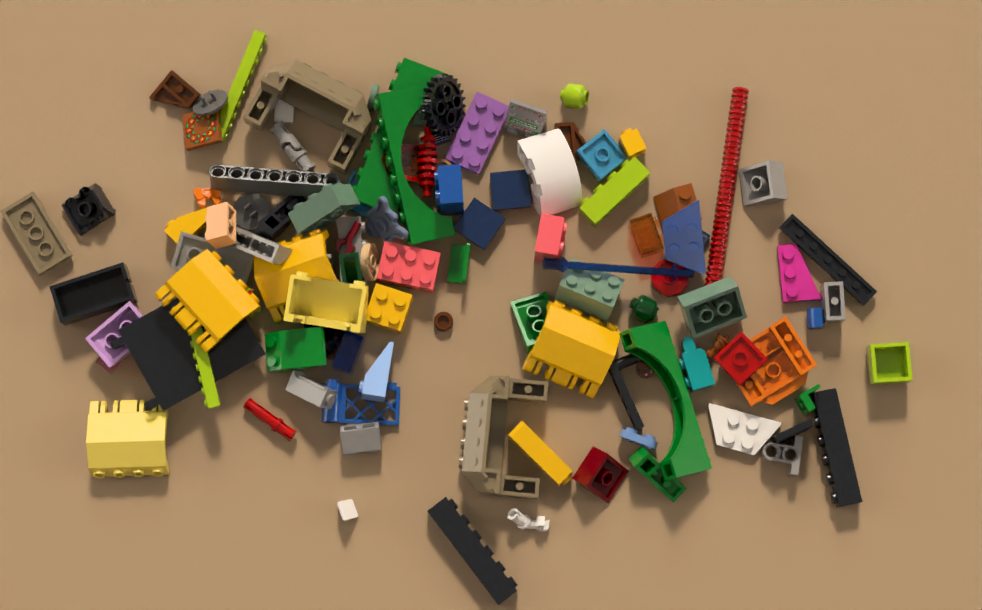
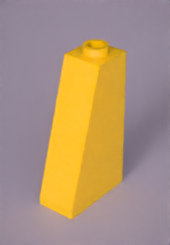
(540, 454)

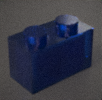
(348, 352)

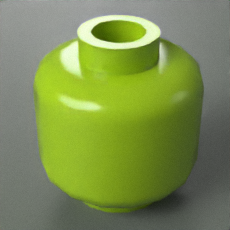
(574, 96)

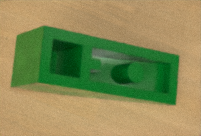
(651, 469)

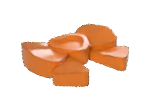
(207, 193)

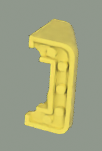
(327, 303)

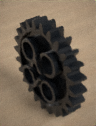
(443, 104)

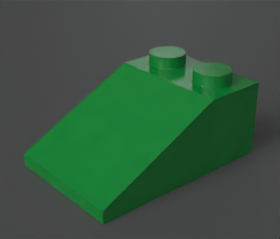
(530, 317)
(295, 349)

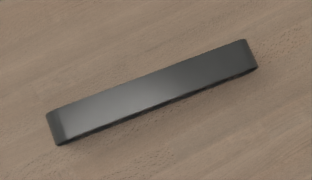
(269, 180)

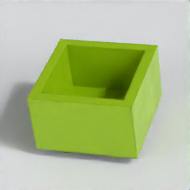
(889, 363)

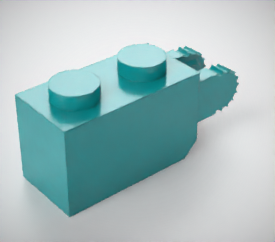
(696, 366)

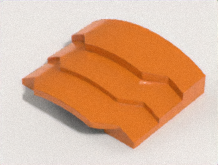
(785, 368)

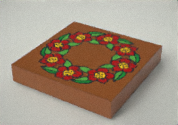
(201, 130)

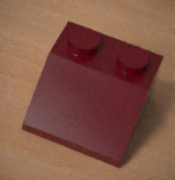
(600, 474)

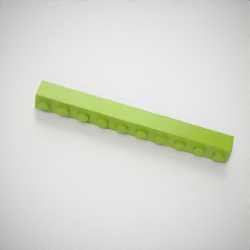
(241, 81)
(204, 366)

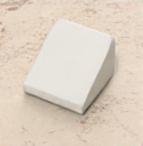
(347, 510)

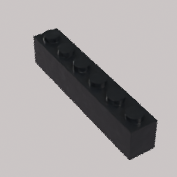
(836, 448)
(472, 551)

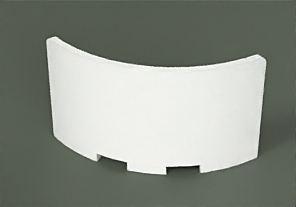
(552, 170)

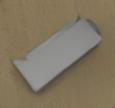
(311, 390)

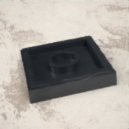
(791, 432)

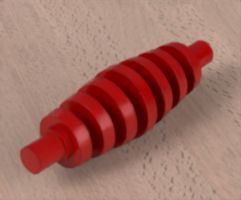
(427, 160)

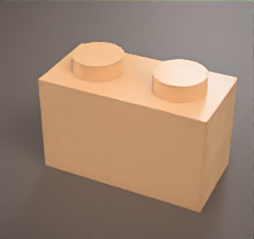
(221, 225)

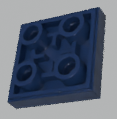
(510, 190)
(479, 224)

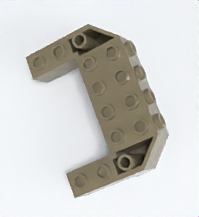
(320, 98)
(486, 434)

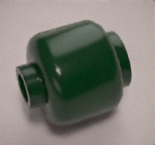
(643, 308)

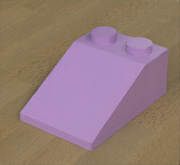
(108, 331)

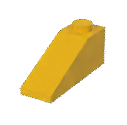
(190, 223)

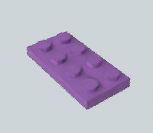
(477, 133)

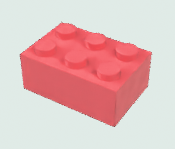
(550, 237)
(409, 267)

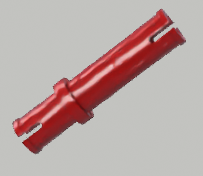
(272, 421)

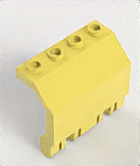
(126, 440)

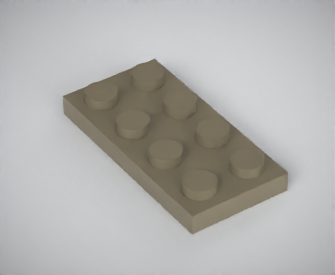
(36, 233)

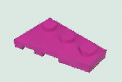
(794, 276)

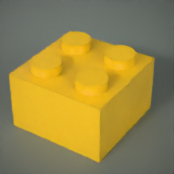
(388, 308)

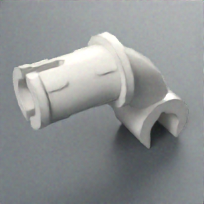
(524, 521)

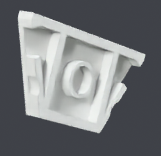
(740, 430)

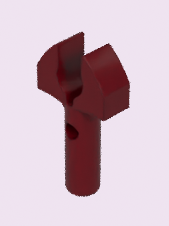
(349, 238)

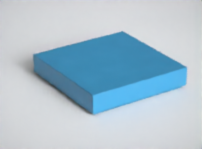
(601, 155)

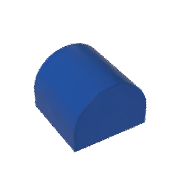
(814, 318)

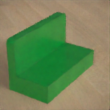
(458, 264)
(804, 402)

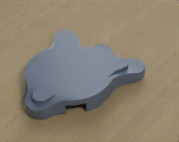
(384, 222)

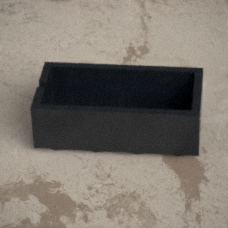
(93, 294)

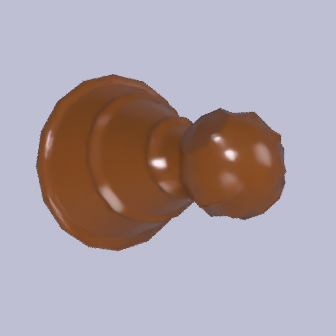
(718, 345)

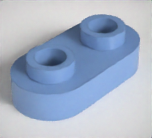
(646, 441)

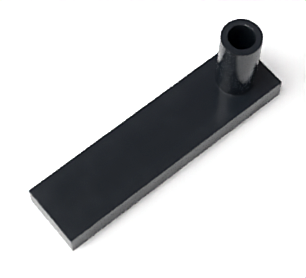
(622, 390)

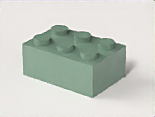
(323, 207)
(590, 291)
(712, 307)

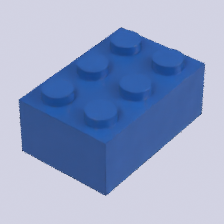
(449, 189)

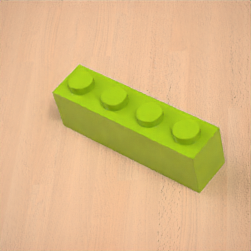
(614, 191)

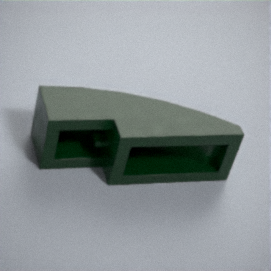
(350, 267)

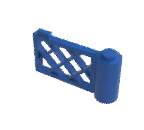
(338, 409)

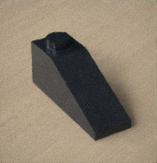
(278, 219)

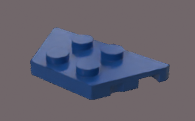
(684, 238)

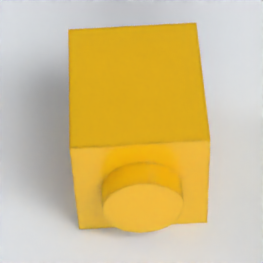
(632, 143)

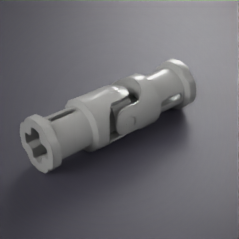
(292, 147)

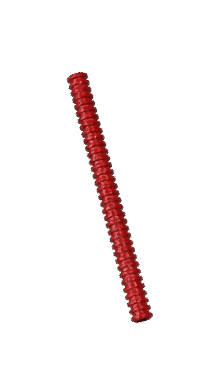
(727, 185)

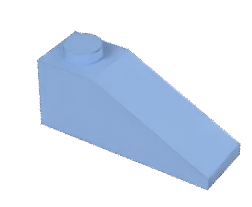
(376, 378)

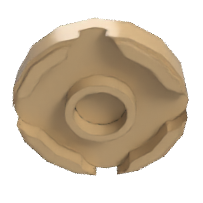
(368, 261)

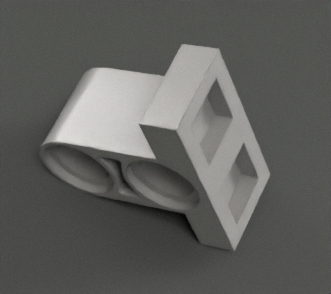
(780, 458)

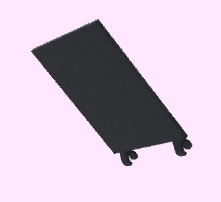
(166, 356)

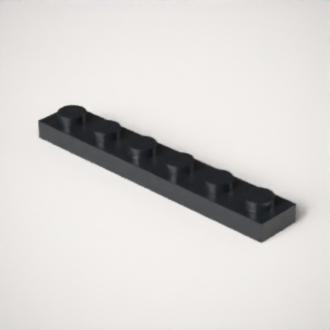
(827, 259)

